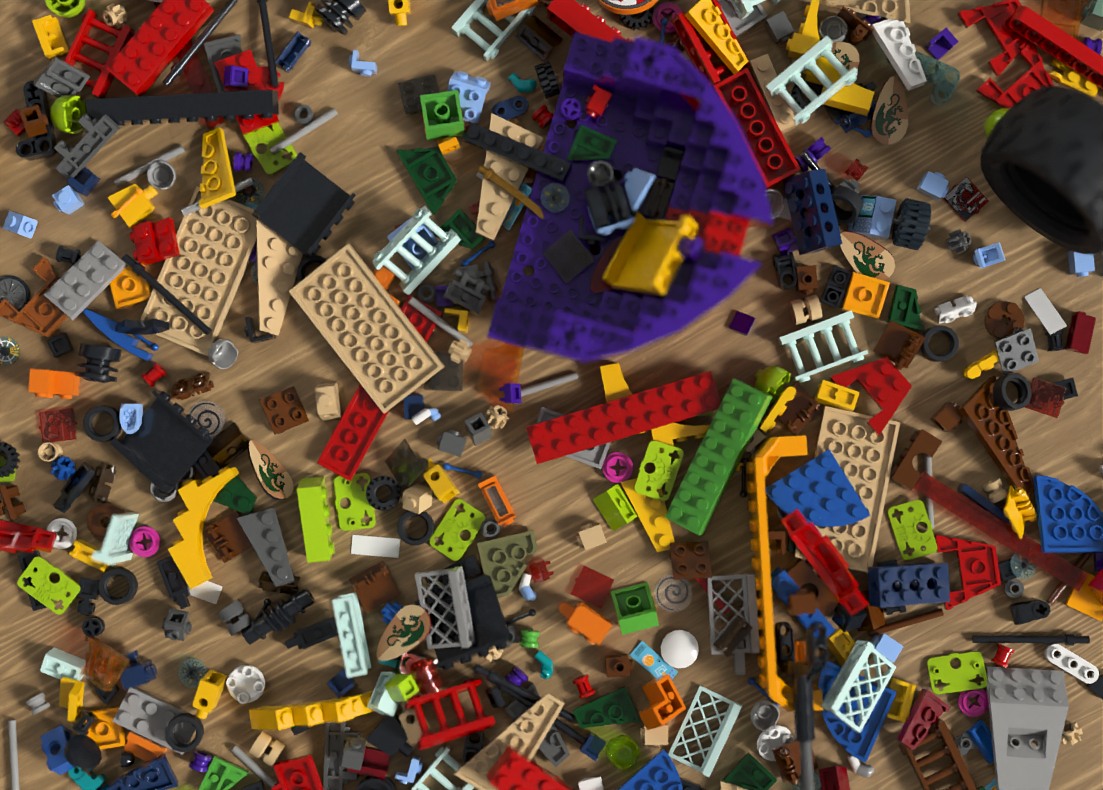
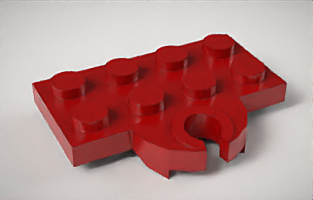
(257, 80)
(297, 774)

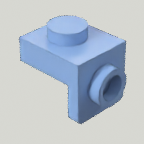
(361, 67)
(20, 224)
(989, 255)
(415, 768)

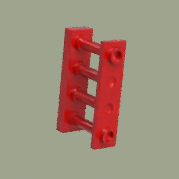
(695, 50)
(101, 86)
(447, 733)

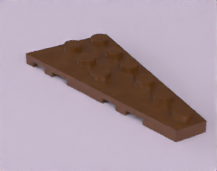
(997, 435)

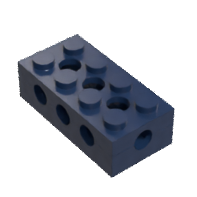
(812, 211)
(908, 584)

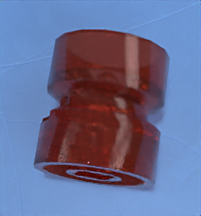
(427, 678)

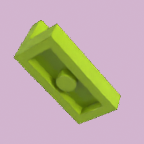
(615, 507)

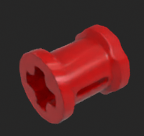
(154, 374)
(1002, 655)
(583, 686)

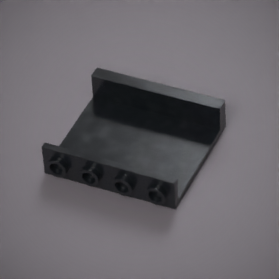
(303, 206)
(165, 443)
(487, 621)

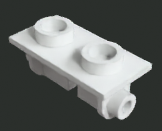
(963, 307)

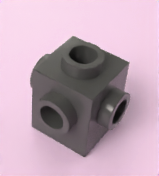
(177, 624)

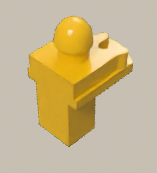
(308, 18)

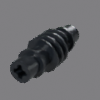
(278, 617)

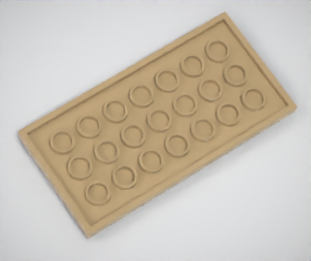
(207, 273)
(366, 328)
(867, 465)

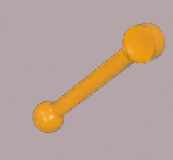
(138, 191)

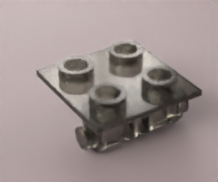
(412, 89)
(568, 256)
(448, 378)
(405, 465)

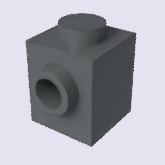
(779, 28)
(478, 429)
(451, 443)
(354, 753)

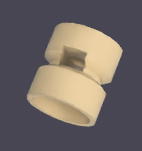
(812, 309)
(260, 746)

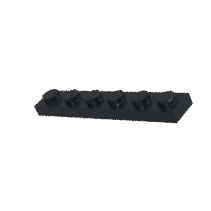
(516, 152)

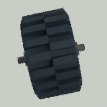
(911, 224)

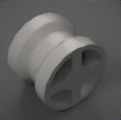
(38, 703)

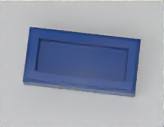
(982, 739)

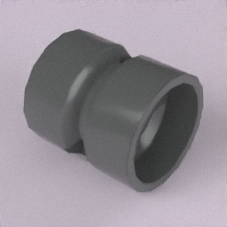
(599, 173)
(230, 612)

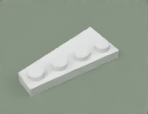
(896, 44)

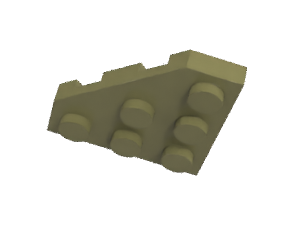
(506, 559)

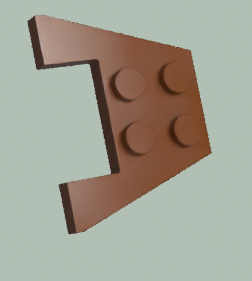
(39, 312)

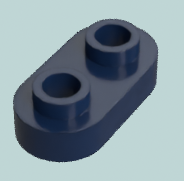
(510, 109)

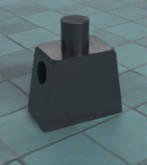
(390, 737)

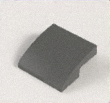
(61, 78)

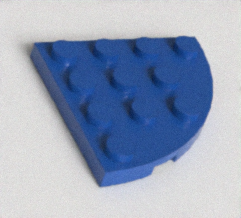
(819, 493)
(1067, 518)
(855, 743)
(655, 775)

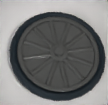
(14, 291)

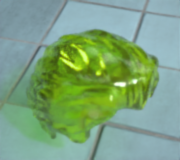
(622, 752)

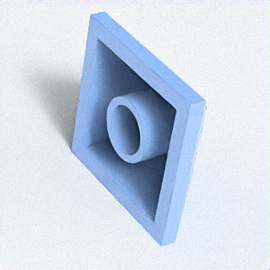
(637, 187)

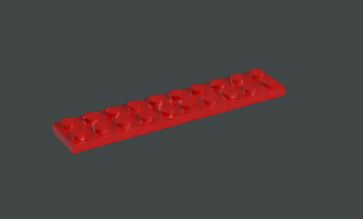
(363, 416)
(623, 417)

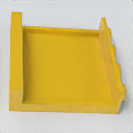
(649, 255)

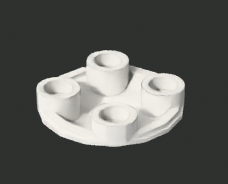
(679, 649)
(246, 684)
(773, 737)

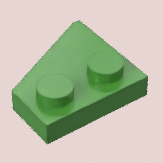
(222, 775)

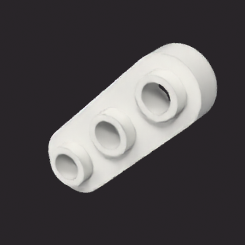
(1064, 659)

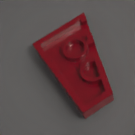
(921, 717)

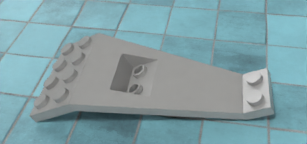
(1025, 709)

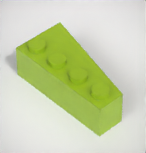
(315, 519)

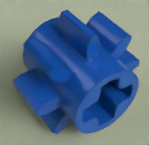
(63, 468)
(390, 611)

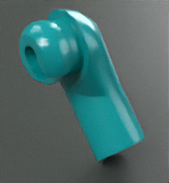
(522, 85)
(546, 664)

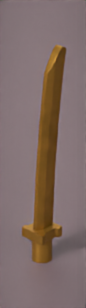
(490, 175)

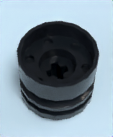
(338, 12)
(606, 203)
(98, 363)

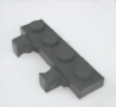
(96, 136)
(335, 740)

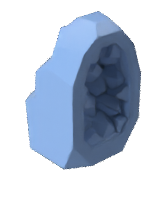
(131, 417)

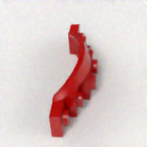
(25, 538)
(825, 561)

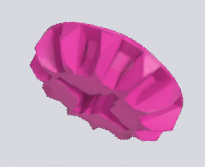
(665, 8)
(623, 474)
(138, 535)
(973, 710)

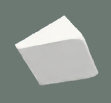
(592, 783)

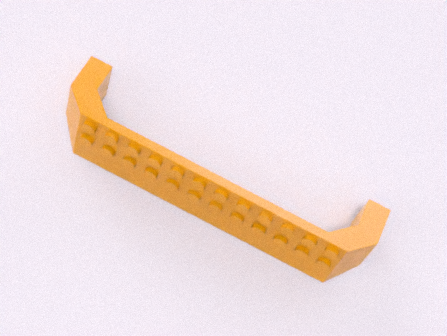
(758, 466)

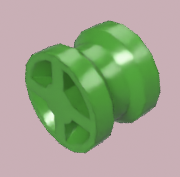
(529, 638)

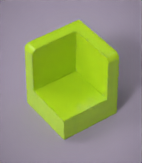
(401, 687)

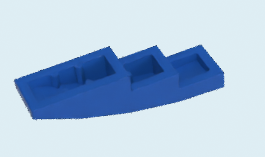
(127, 342)

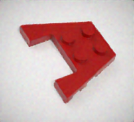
(997, 18)
(1030, 81)
(882, 383)
(976, 565)

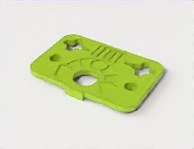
(270, 138)
(663, 473)
(358, 503)
(452, 528)
(907, 531)
(45, 589)
(957, 678)

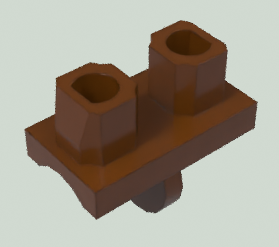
(13, 510)

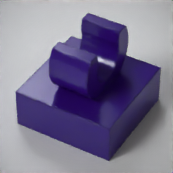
(512, 393)

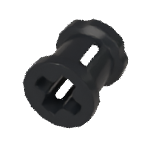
(67, 255)
(1057, 344)
(83, 729)

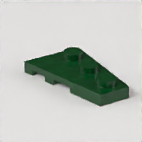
(607, 710)

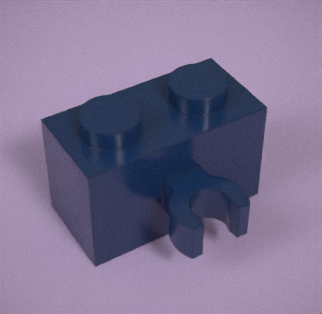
(137, 672)

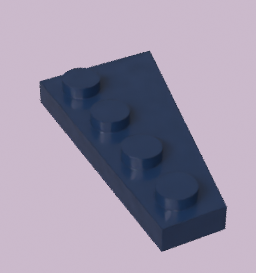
(153, 775)

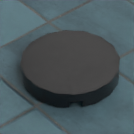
(82, 752)

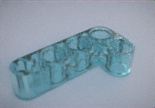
(938, 78)

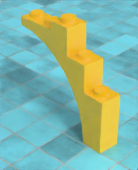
(849, 98)
(616, 388)
(188, 550)
(310, 713)

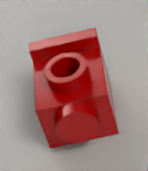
(598, 102)

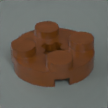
(994, 315)
(97, 515)

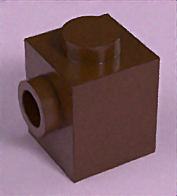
(34, 121)
(806, 279)
(948, 417)
(802, 602)
(618, 665)

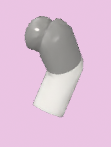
(862, 770)

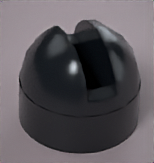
(127, 759)

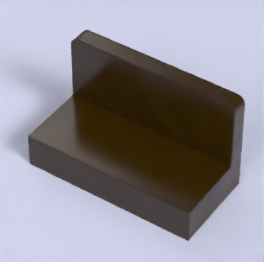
(538, 37)
(228, 445)

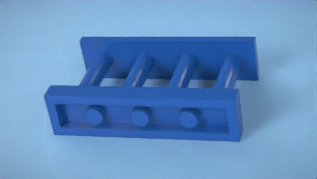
(782, 585)

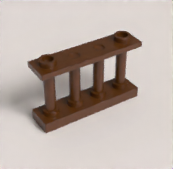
(948, 749)

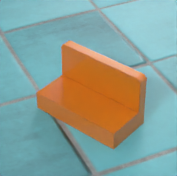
(143, 747)

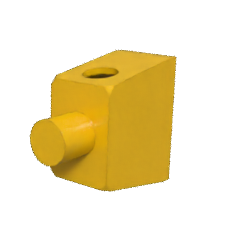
(400, 14)
(138, 208)
(444, 486)
(209, 693)

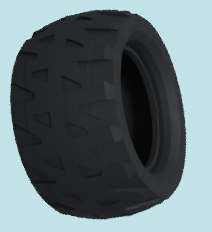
(1049, 165)

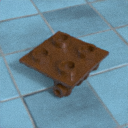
(860, 28)
(899, 344)
(184, 387)
(284, 410)
(799, 410)
(228, 537)
(690, 560)
(374, 586)
(789, 762)

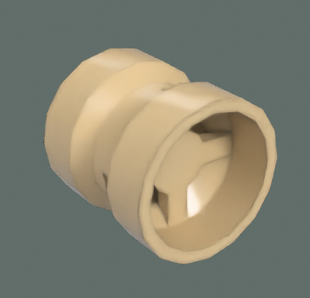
(46, 450)
(995, 490)

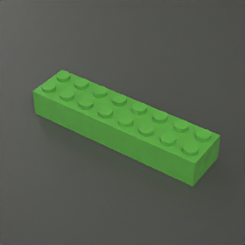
(718, 456)

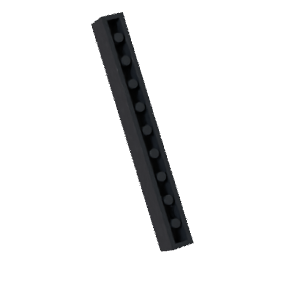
(186, 107)

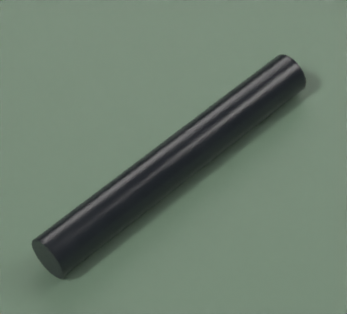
(813, 166)

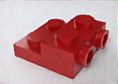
(154, 241)

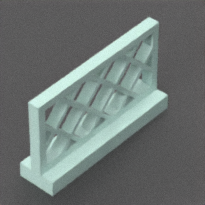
(117, 539)
(848, 677)
(721, 735)

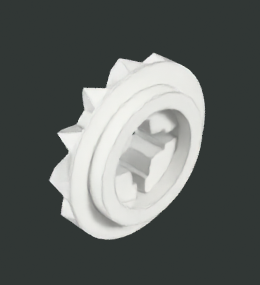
(69, 527)

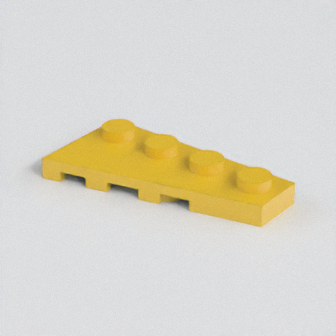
(708, 23)
(216, 170)
(652, 515)

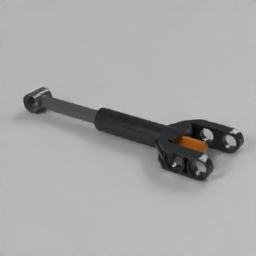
(802, 673)

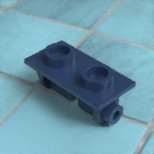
(293, 51)
(851, 120)

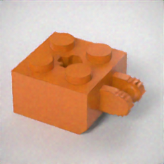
(586, 620)

